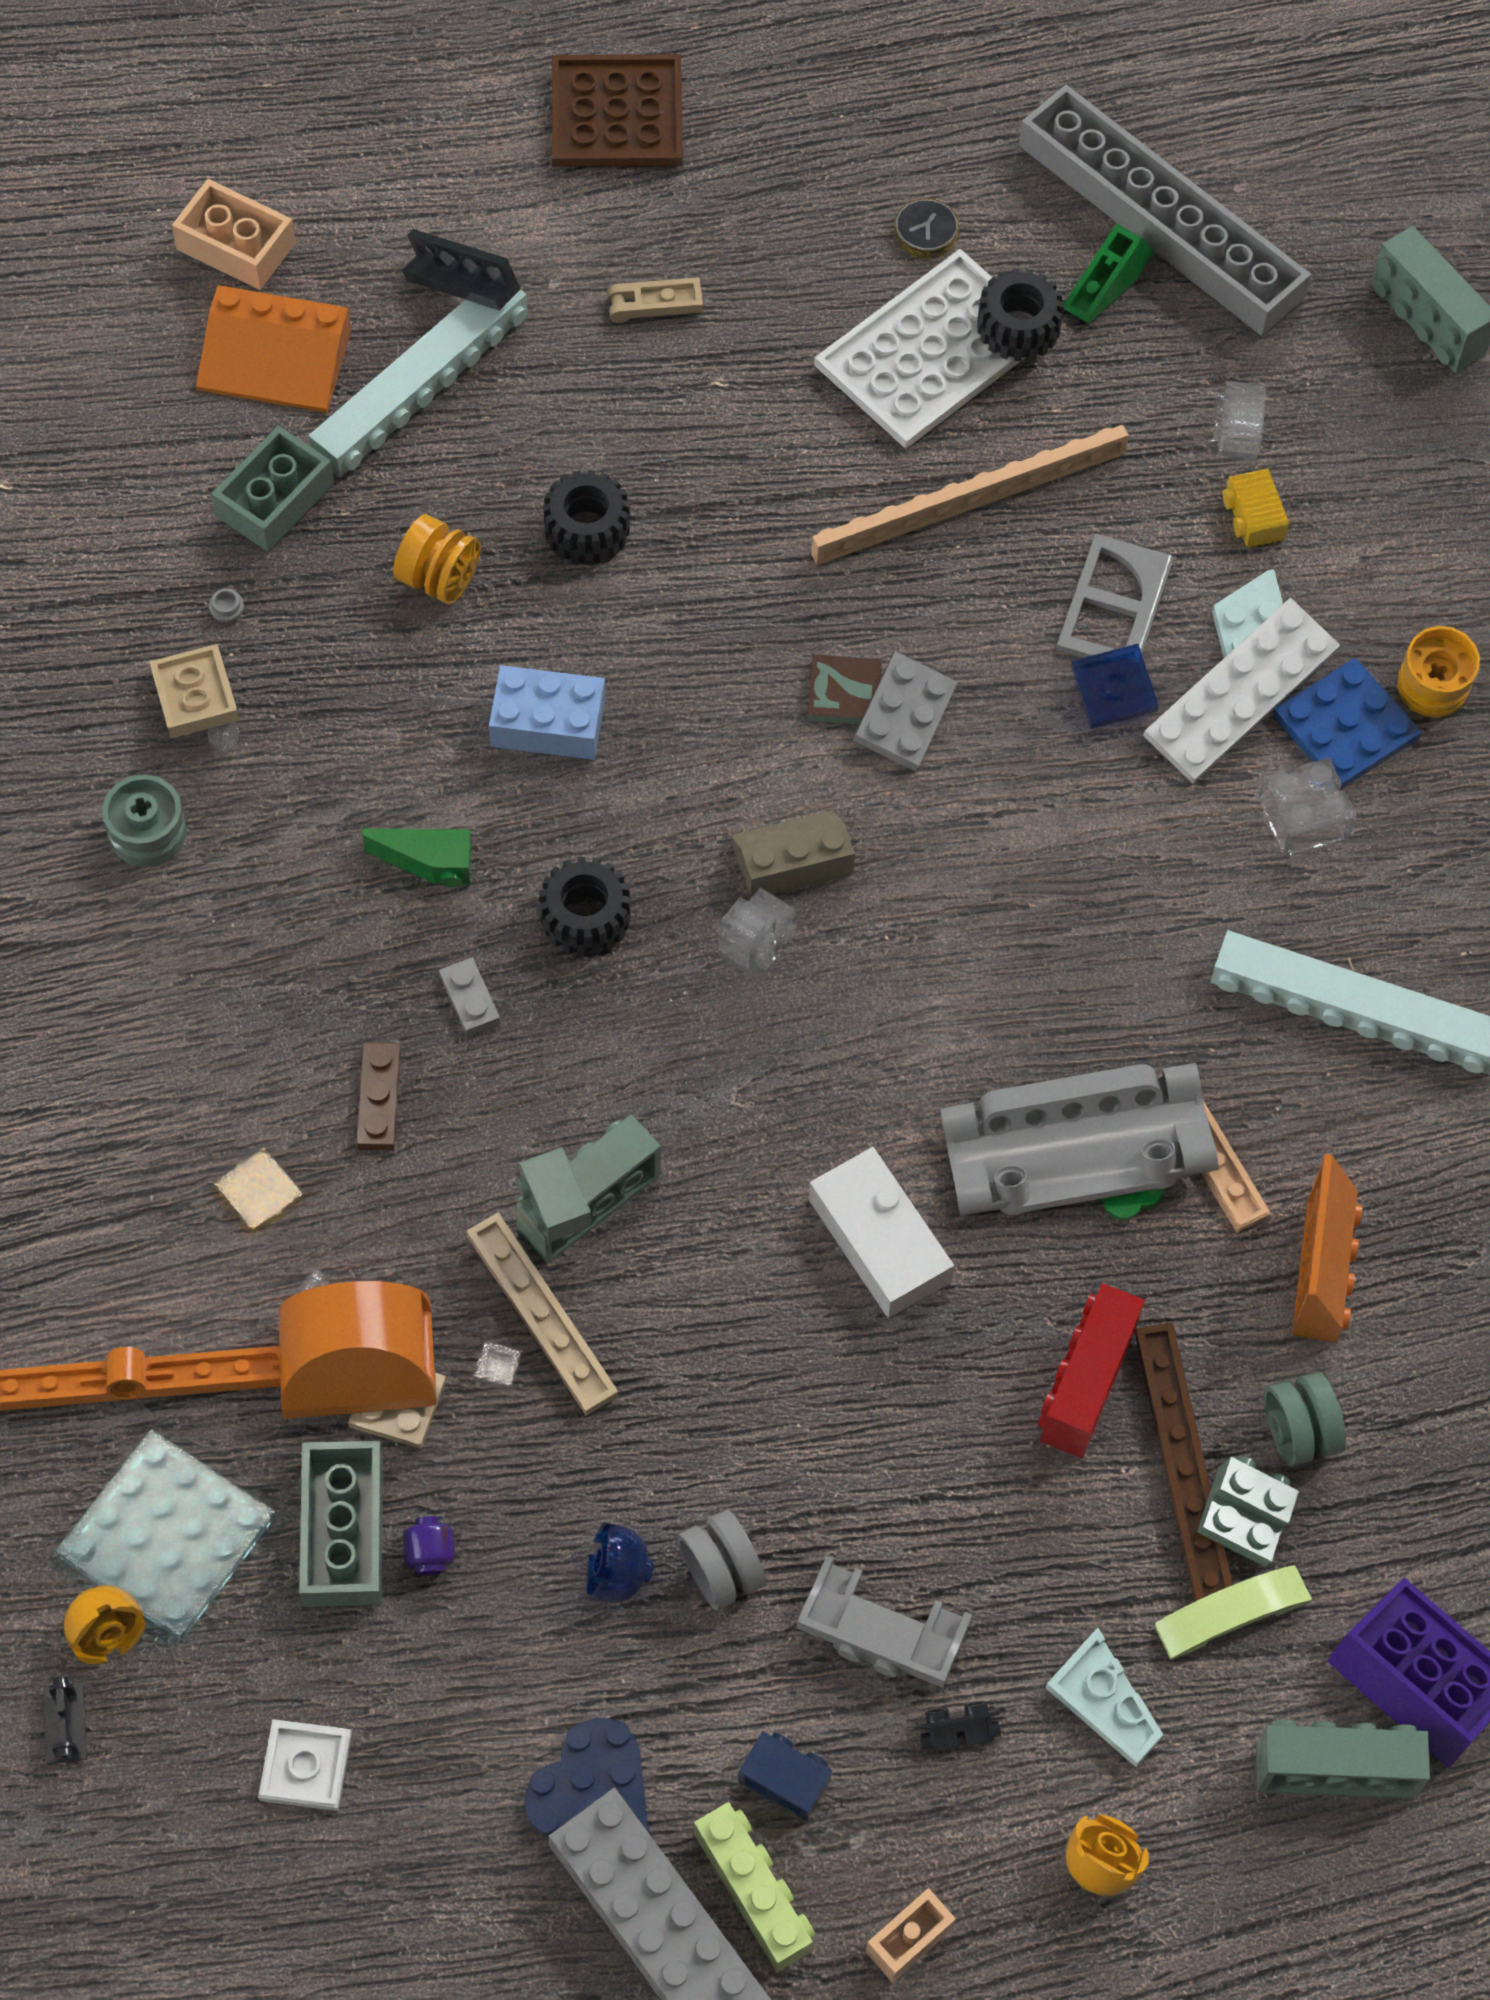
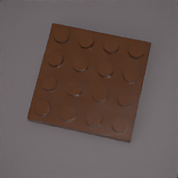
(616, 110)

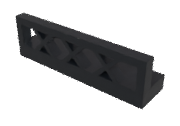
(458, 273)

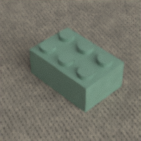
(273, 488)

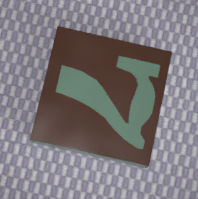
(842, 688)

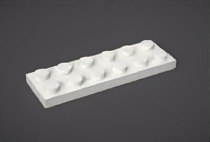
(1241, 690)

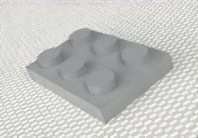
(905, 711)

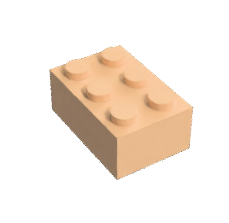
(233, 234)

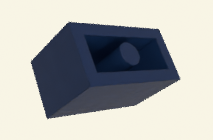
(785, 1774)

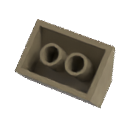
(794, 853)

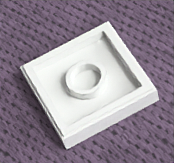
(305, 1765)

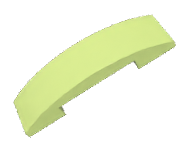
(1232, 1609)

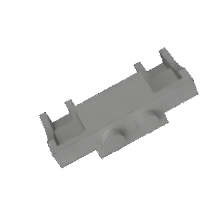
(879, 1634)

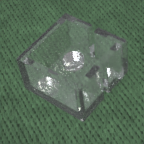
(1307, 807)

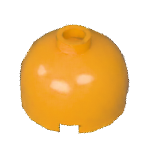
(102, 1622)
(1105, 1855)

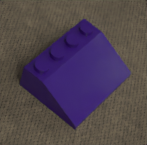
(1420, 1670)

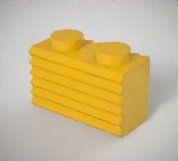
(1256, 508)

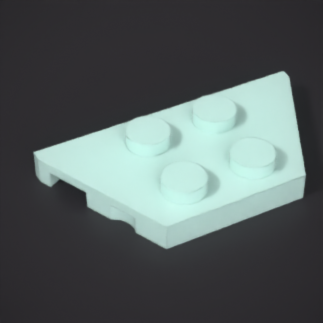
(1246, 610)

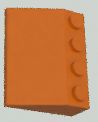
(273, 348)
(1327, 1255)

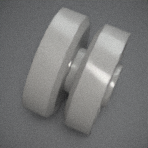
(721, 1559)

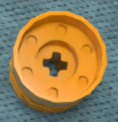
(436, 559)
(1438, 671)

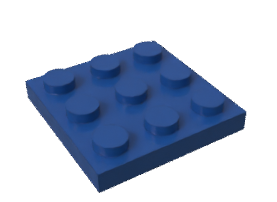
(1348, 721)

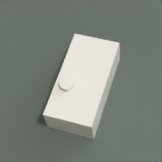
(880, 1232)

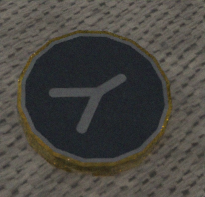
(926, 227)

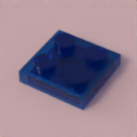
(1114, 686)

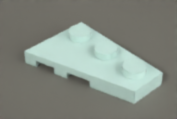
(1103, 1698)

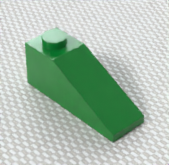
(1108, 274)
(431, 854)

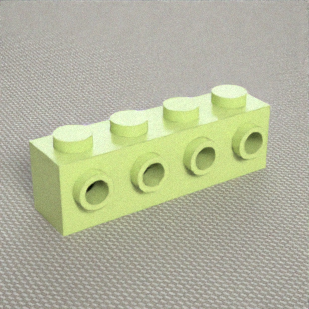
(753, 1887)

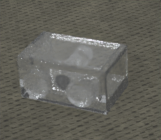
(1240, 420)

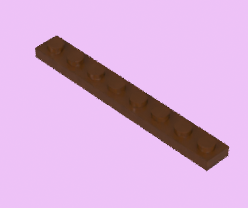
(1181, 1456)

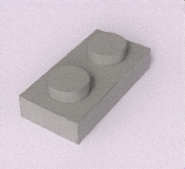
(469, 996)

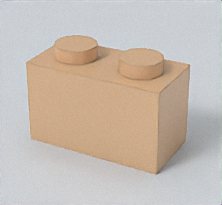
(910, 1935)

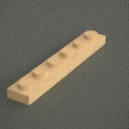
(542, 1314)

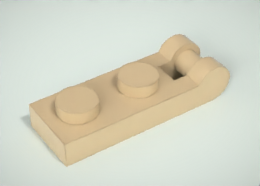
(655, 298)

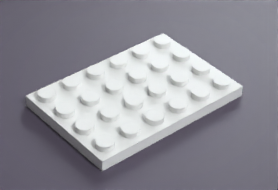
(919, 352)

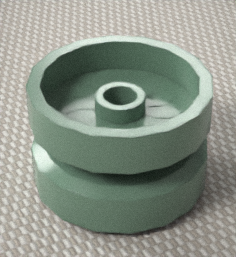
(144, 820)
(1304, 1419)

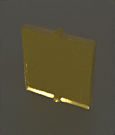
(258, 1190)

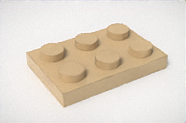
(194, 691)

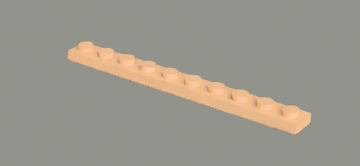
(968, 495)

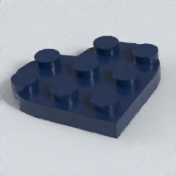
(592, 1762)

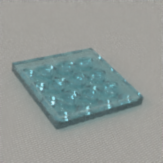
(166, 1533)

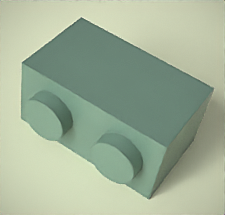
(554, 1195)

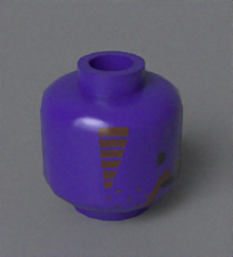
(428, 1546)

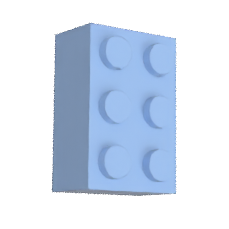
(547, 712)

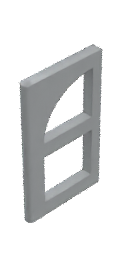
(1150, 570)

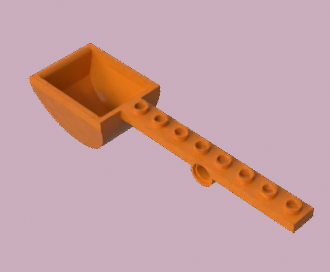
(336, 1354)

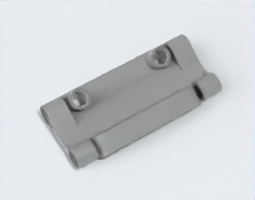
(1078, 1139)

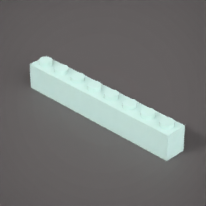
(413, 381)
(1354, 1001)

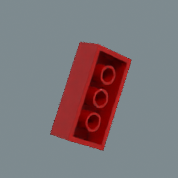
(1089, 1369)

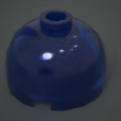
(619, 1564)

